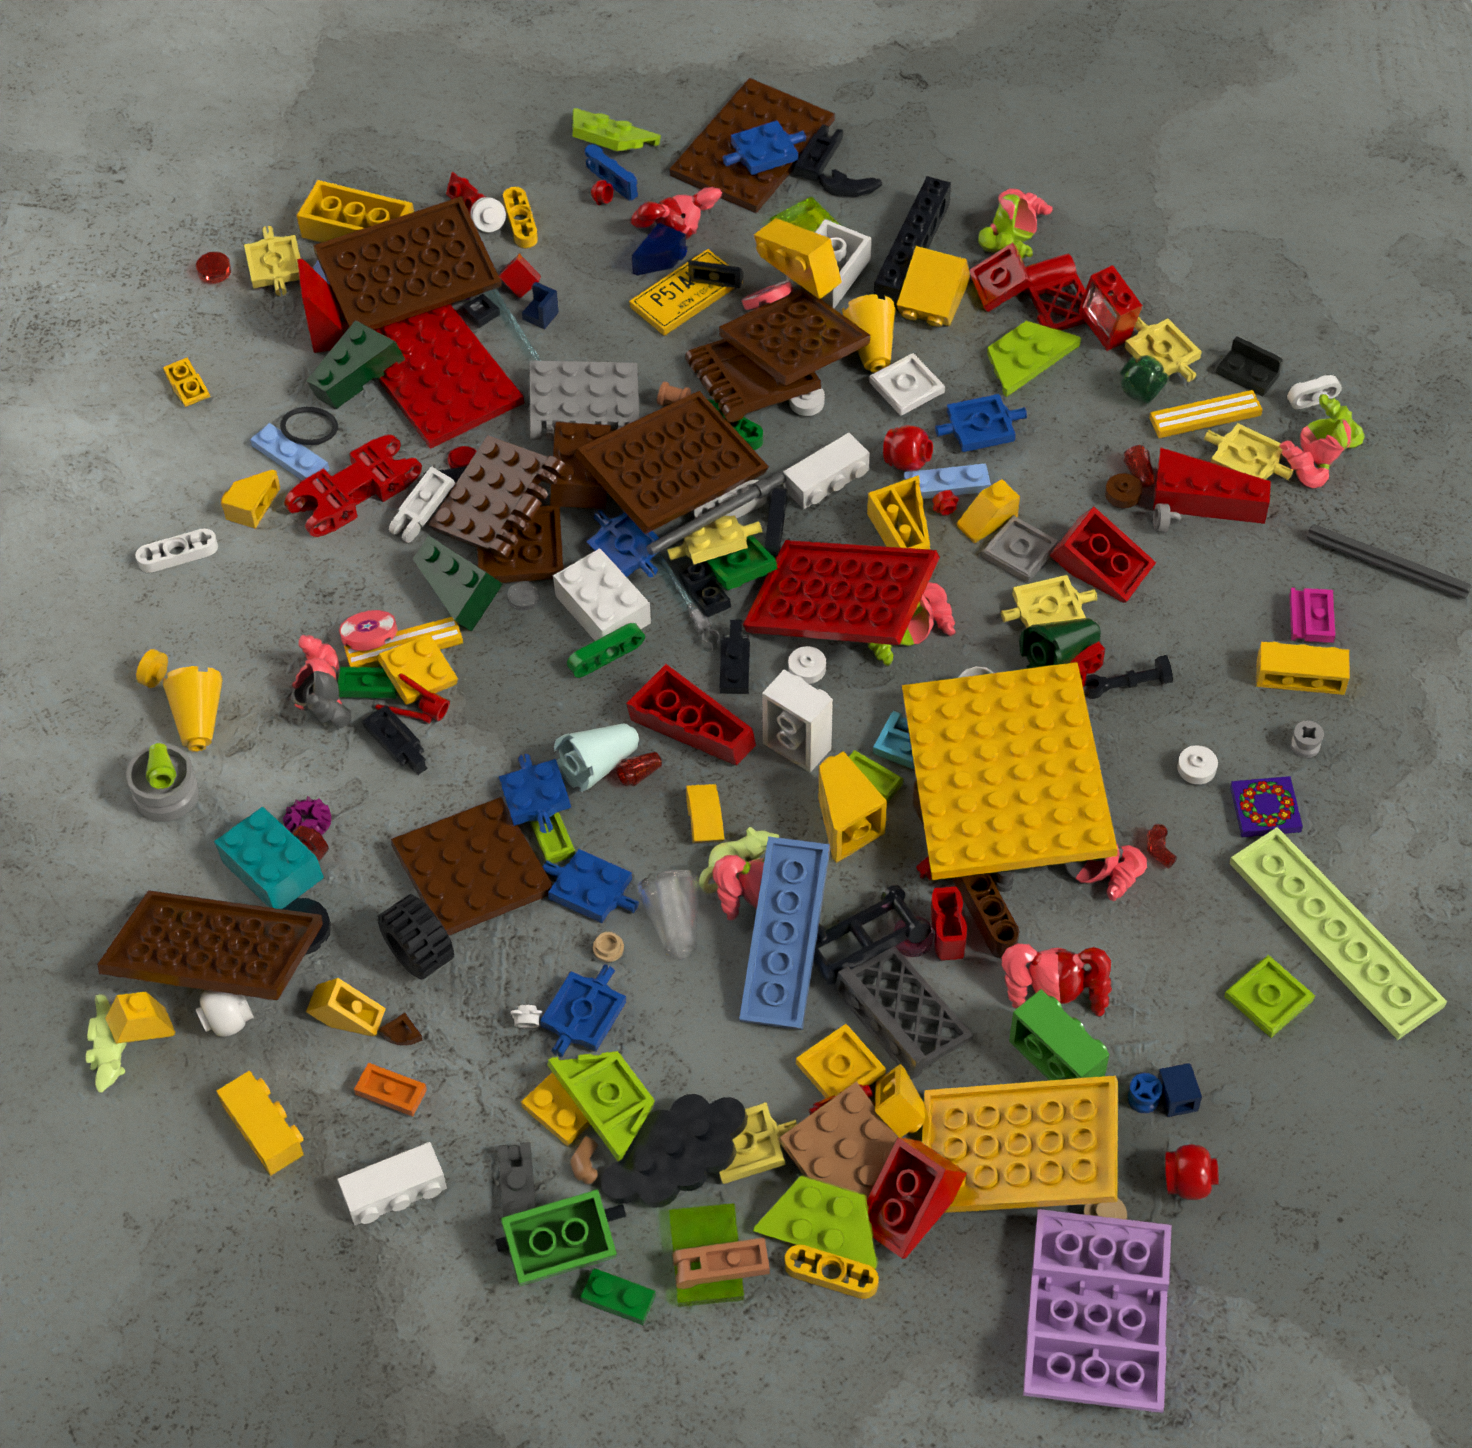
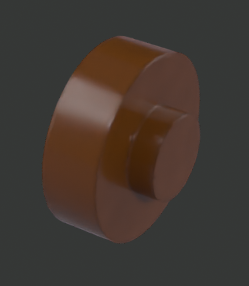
(1123, 490)

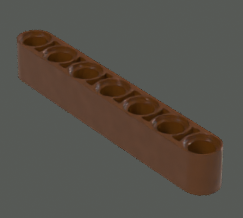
(983, 902)

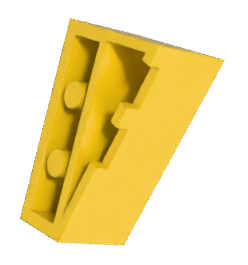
(899, 514)

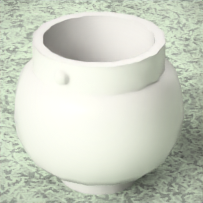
(223, 1012)

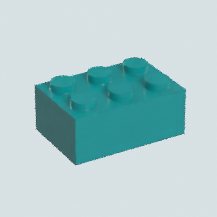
(269, 859)

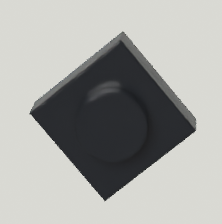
(481, 310)

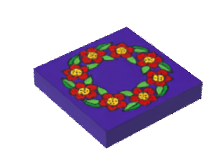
(1266, 805)

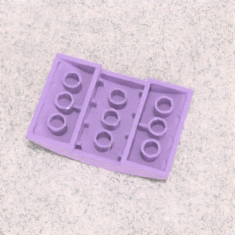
(1098, 1311)

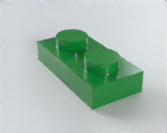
(365, 683)
(618, 1296)

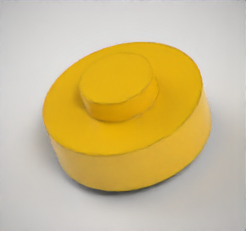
(152, 668)

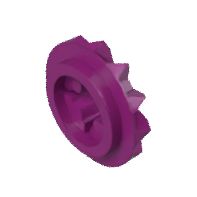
(320, 813)

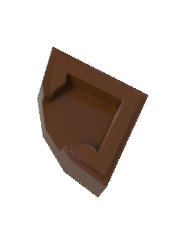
(400, 1031)

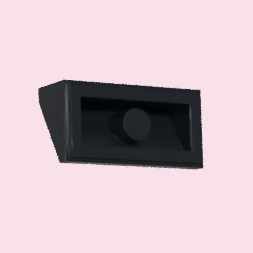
(715, 274)

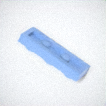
(287, 453)
(958, 479)

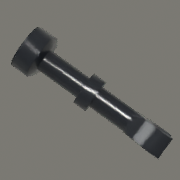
(1131, 678)

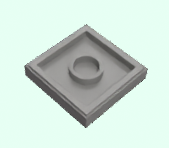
(1019, 549)

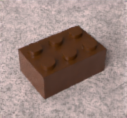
(576, 484)

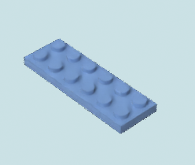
(785, 933)

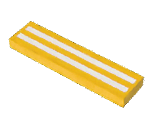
(1205, 413)
(443, 631)

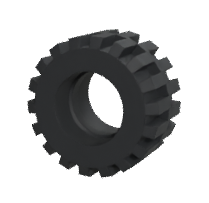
(416, 936)

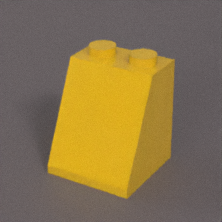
(933, 287)
(849, 806)

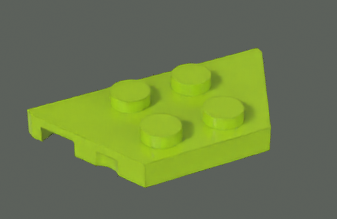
(610, 133)
(1027, 353)
(606, 1095)
(823, 1219)

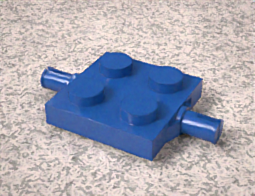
(764, 147)
(981, 422)
(624, 543)
(535, 792)
(590, 886)
(583, 1011)

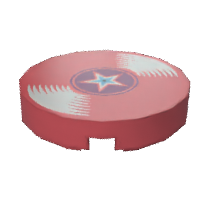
(767, 295)
(368, 630)

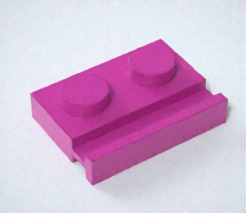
(1312, 615)

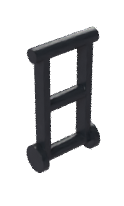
(891, 899)

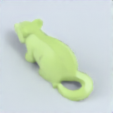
(747, 848)
(105, 1052)

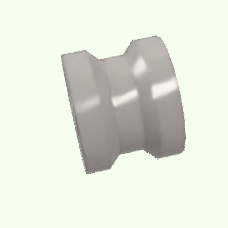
(1307, 746)

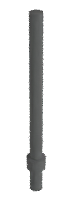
(759, 490)

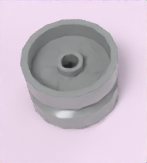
(164, 803)

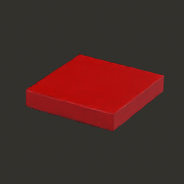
(1000, 277)

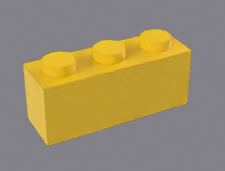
(1303, 668)
(261, 1122)

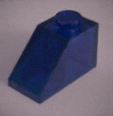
(659, 250)

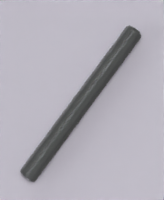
(1389, 561)

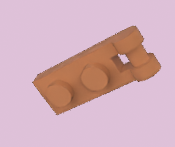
(721, 1262)

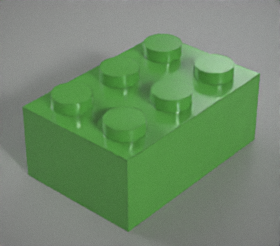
(1056, 1041)
(558, 1237)

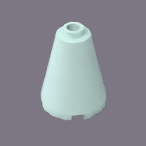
(594, 753)

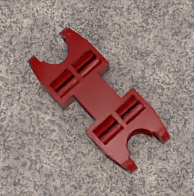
(343, 491)

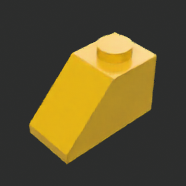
(250, 498)
(989, 511)
(345, 1008)
(138, 1018)
(899, 1102)

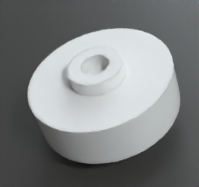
(488, 214)
(809, 403)
(807, 663)
(1197, 764)

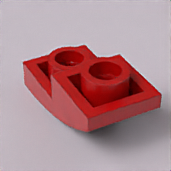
(1090, 660)

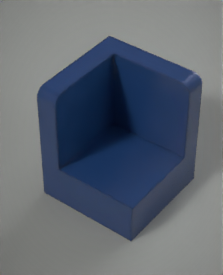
(542, 307)
(1179, 1090)

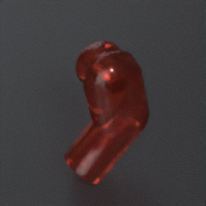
(1157, 845)

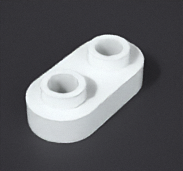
(1308, 393)

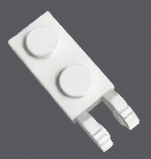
(421, 503)

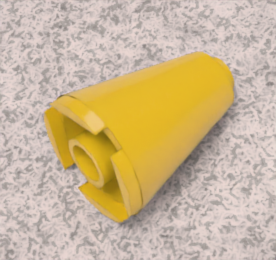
(876, 319)
(194, 704)

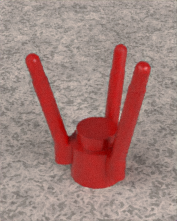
(432, 704)

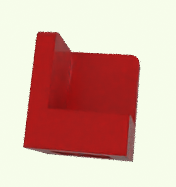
(519, 276)

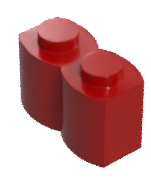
(948, 923)

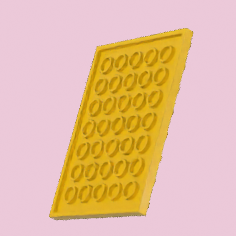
(1007, 771)

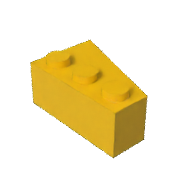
(800, 256)

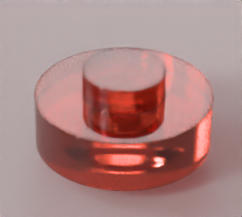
(213, 267)
(312, 840)

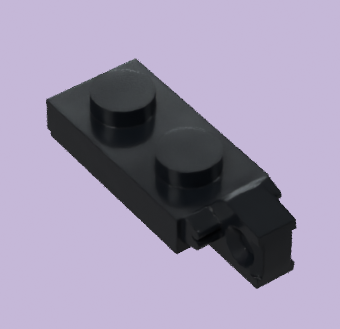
(735, 661)
(396, 738)

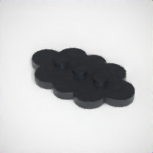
(676, 1151)

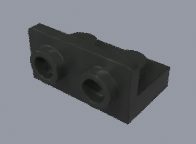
(1250, 366)

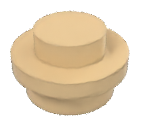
(608, 947)

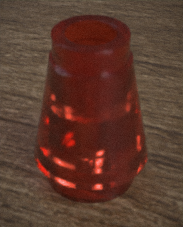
(1139, 464)
(637, 768)

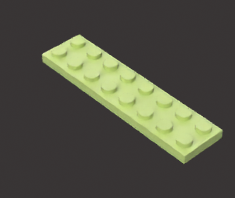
(1338, 933)

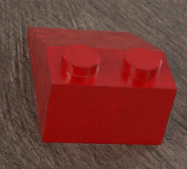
(320, 309)
(1102, 556)
(911, 1195)

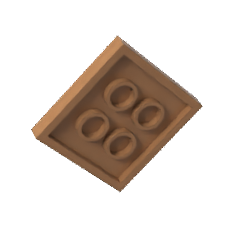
(842, 1142)

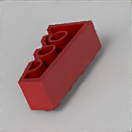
(1209, 489)
(691, 716)

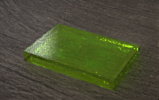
(699, 1228)

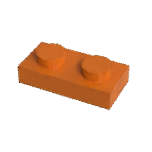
(390, 1089)

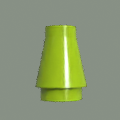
(160, 769)

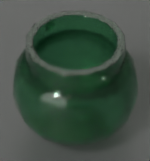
(1143, 378)

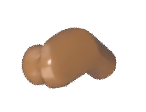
(581, 1161)

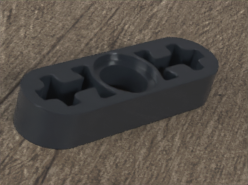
(776, 521)

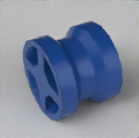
(1147, 1085)

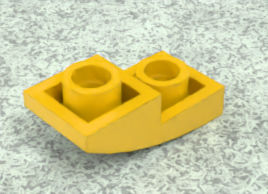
(186, 382)
(705, 813)

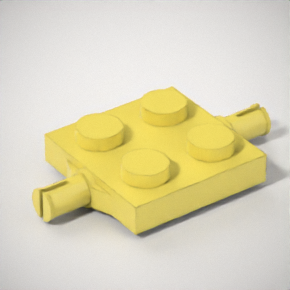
(273, 261)
(1165, 344)
(1248, 452)
(715, 540)
(1048, 602)
(757, 1145)

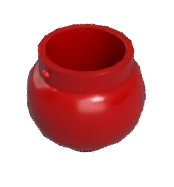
(907, 448)
(1191, 1172)

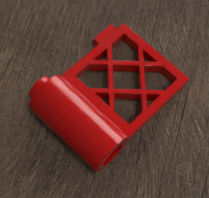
(1047, 278)

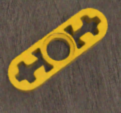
(519, 225)
(824, 1258)

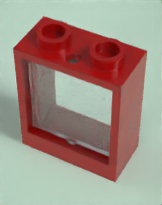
(1110, 308)

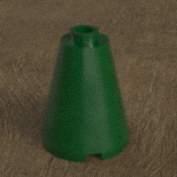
(1057, 641)

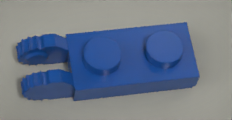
(610, 171)

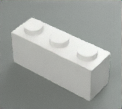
(826, 471)
(392, 1184)

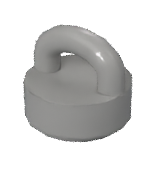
(1163, 517)

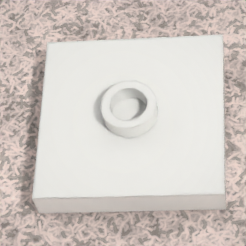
(907, 384)

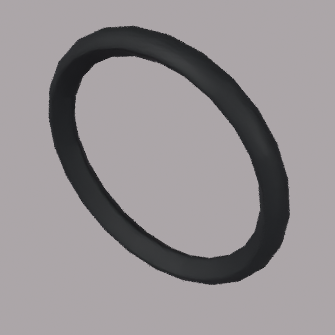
(309, 441)

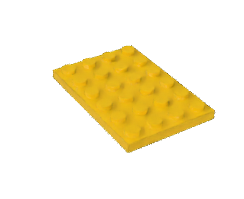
(1028, 1142)

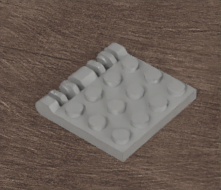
(581, 394)

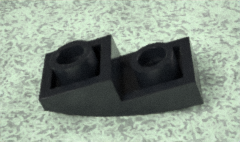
(703, 589)

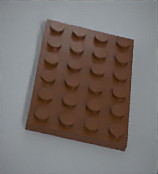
(749, 108)
(407, 265)
(671, 461)
(211, 945)

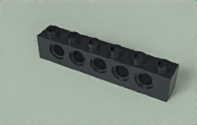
(916, 230)

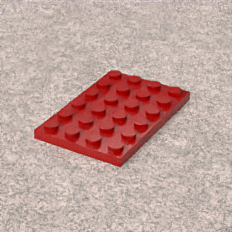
(446, 376)
(842, 592)

